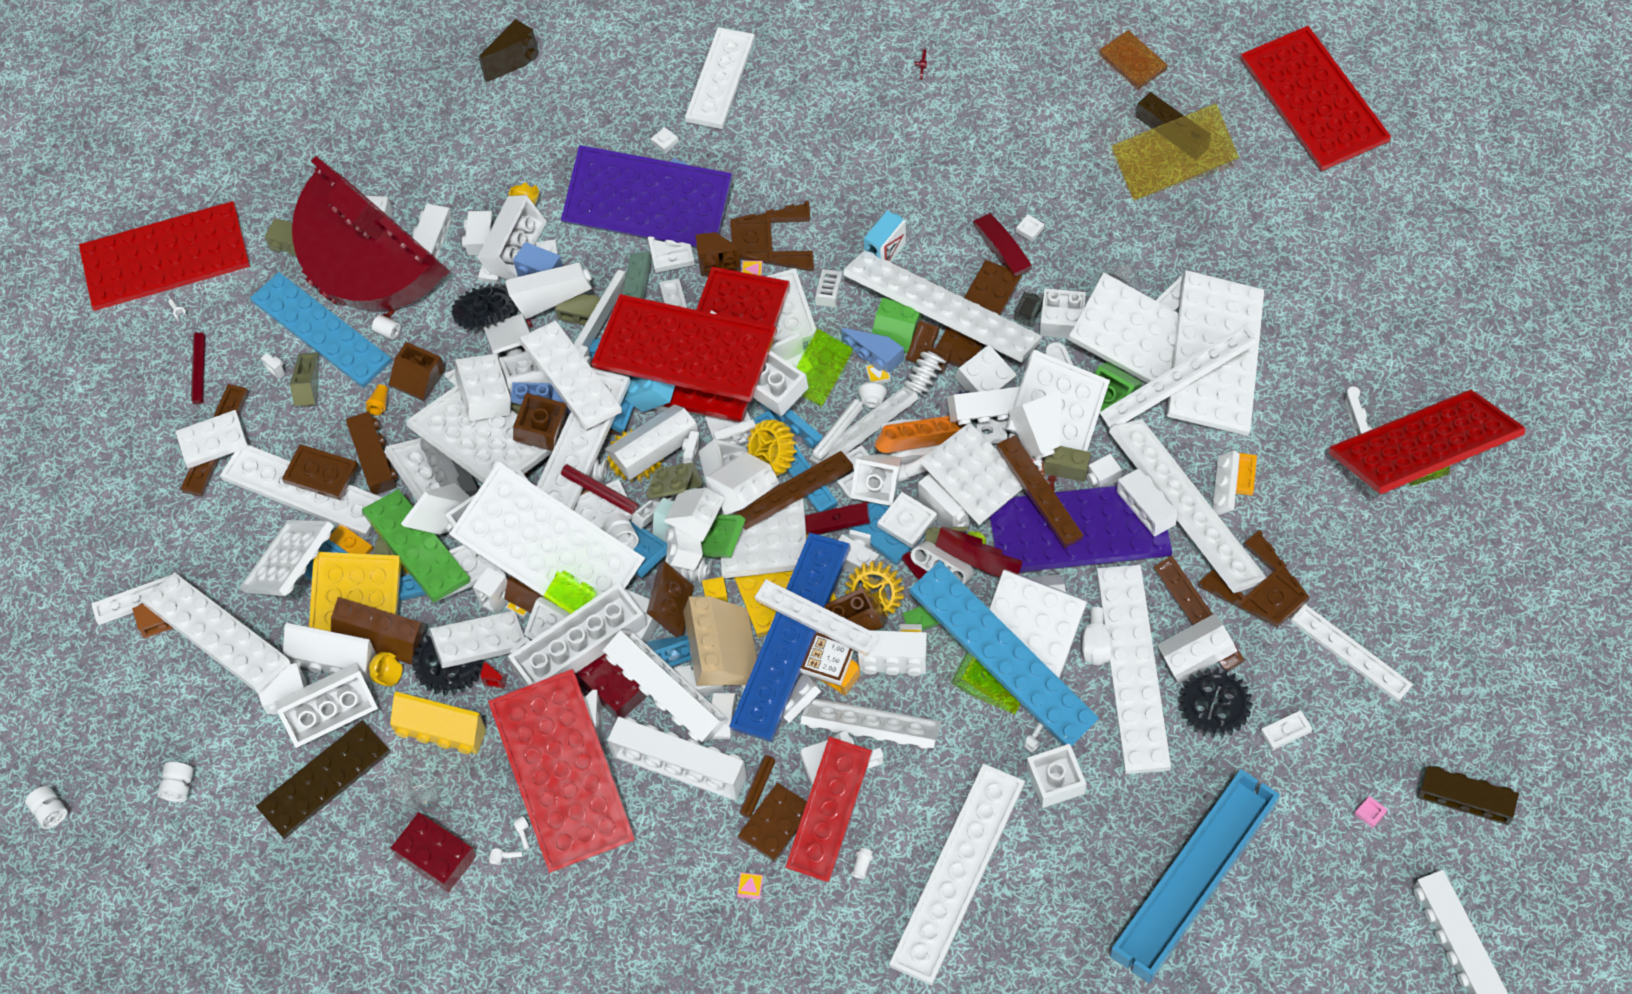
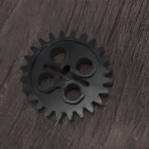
(483, 307)
(463, 673)
(1235, 709)

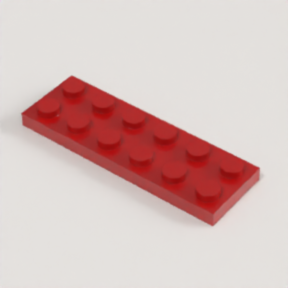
(829, 809)

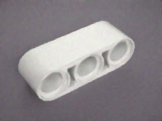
(935, 555)

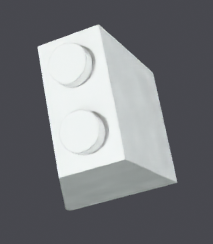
(505, 336)
(1039, 424)
(937, 499)

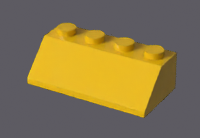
(437, 723)

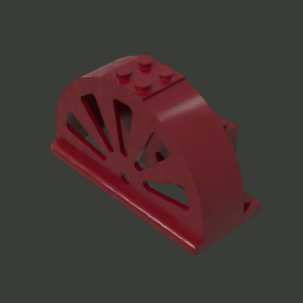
(356, 249)

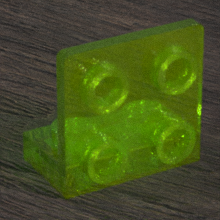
(568, 593)

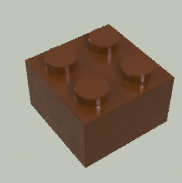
(539, 421)

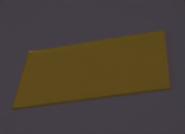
(1175, 152)

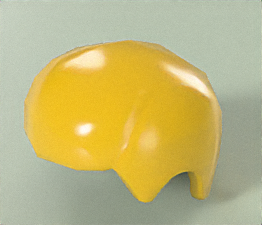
(525, 189)
(385, 669)

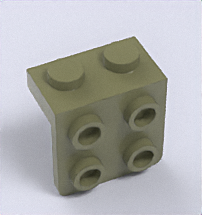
(674, 480)

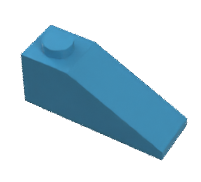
(672, 649)

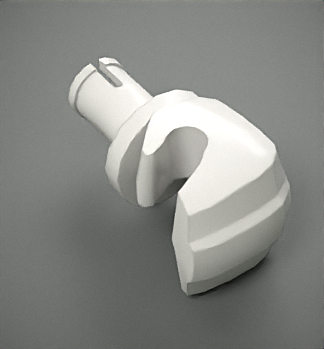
(1096, 639)

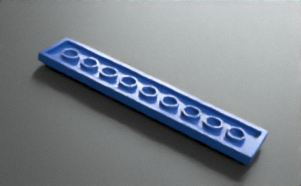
(788, 641)

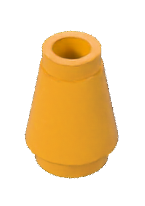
(377, 401)

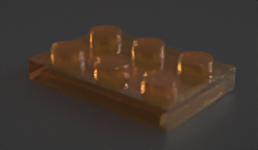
(1133, 59)

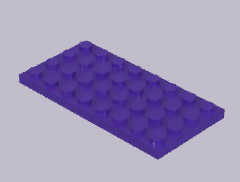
(645, 196)
(1108, 527)

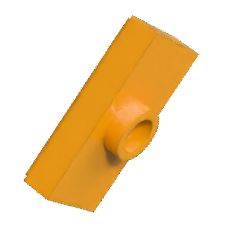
(1246, 474)
(350, 541)

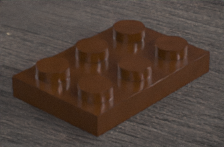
(320, 472)
(669, 599)
(774, 822)

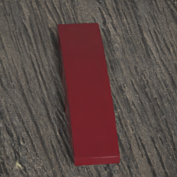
(1002, 244)
(975, 553)

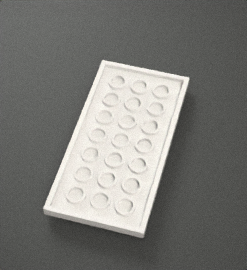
(1208, 313)
(538, 535)

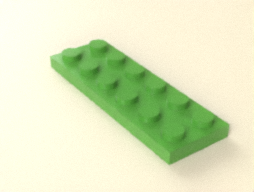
(418, 550)

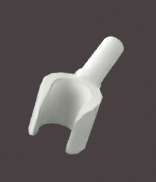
(177, 310)
(1031, 741)
(520, 825)
(497, 854)

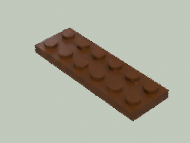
(990, 290)

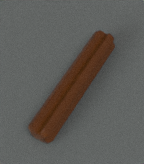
(757, 786)

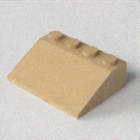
(719, 641)

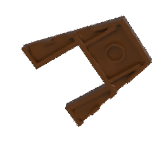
(754, 237)
(1273, 598)

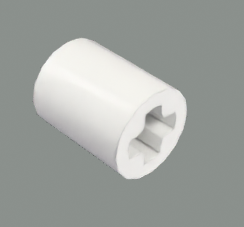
(386, 327)

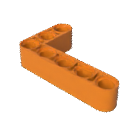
(916, 434)

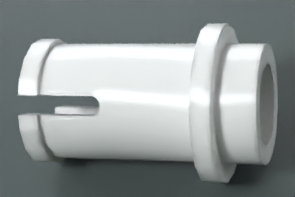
(862, 862)

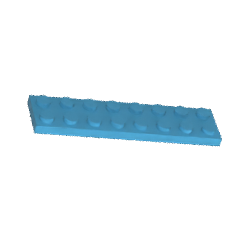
(321, 330)

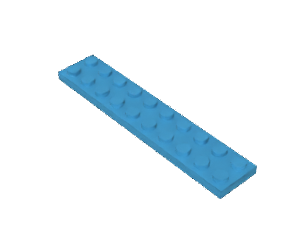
(1003, 654)

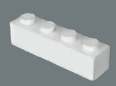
(645, 514)

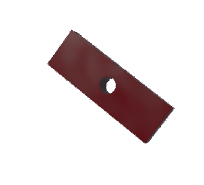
(837, 518)

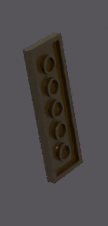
(323, 779)

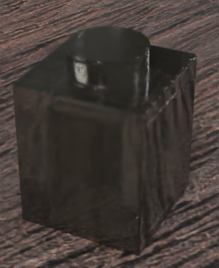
(1028, 309)

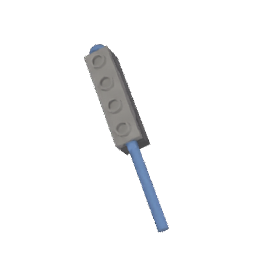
(446, 470)

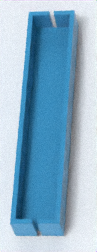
(1194, 876)

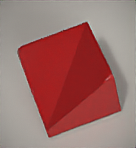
(493, 678)

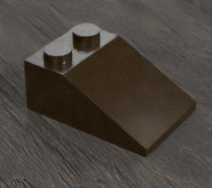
(509, 51)

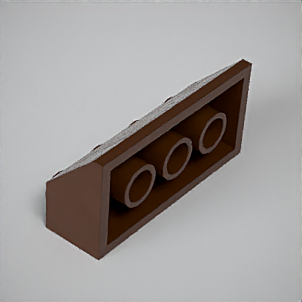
(384, 629)

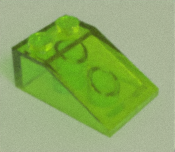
(822, 363)
(981, 684)

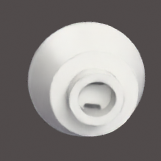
(872, 393)

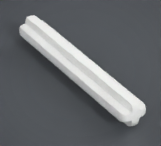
(837, 429)

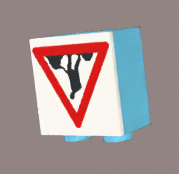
(886, 236)

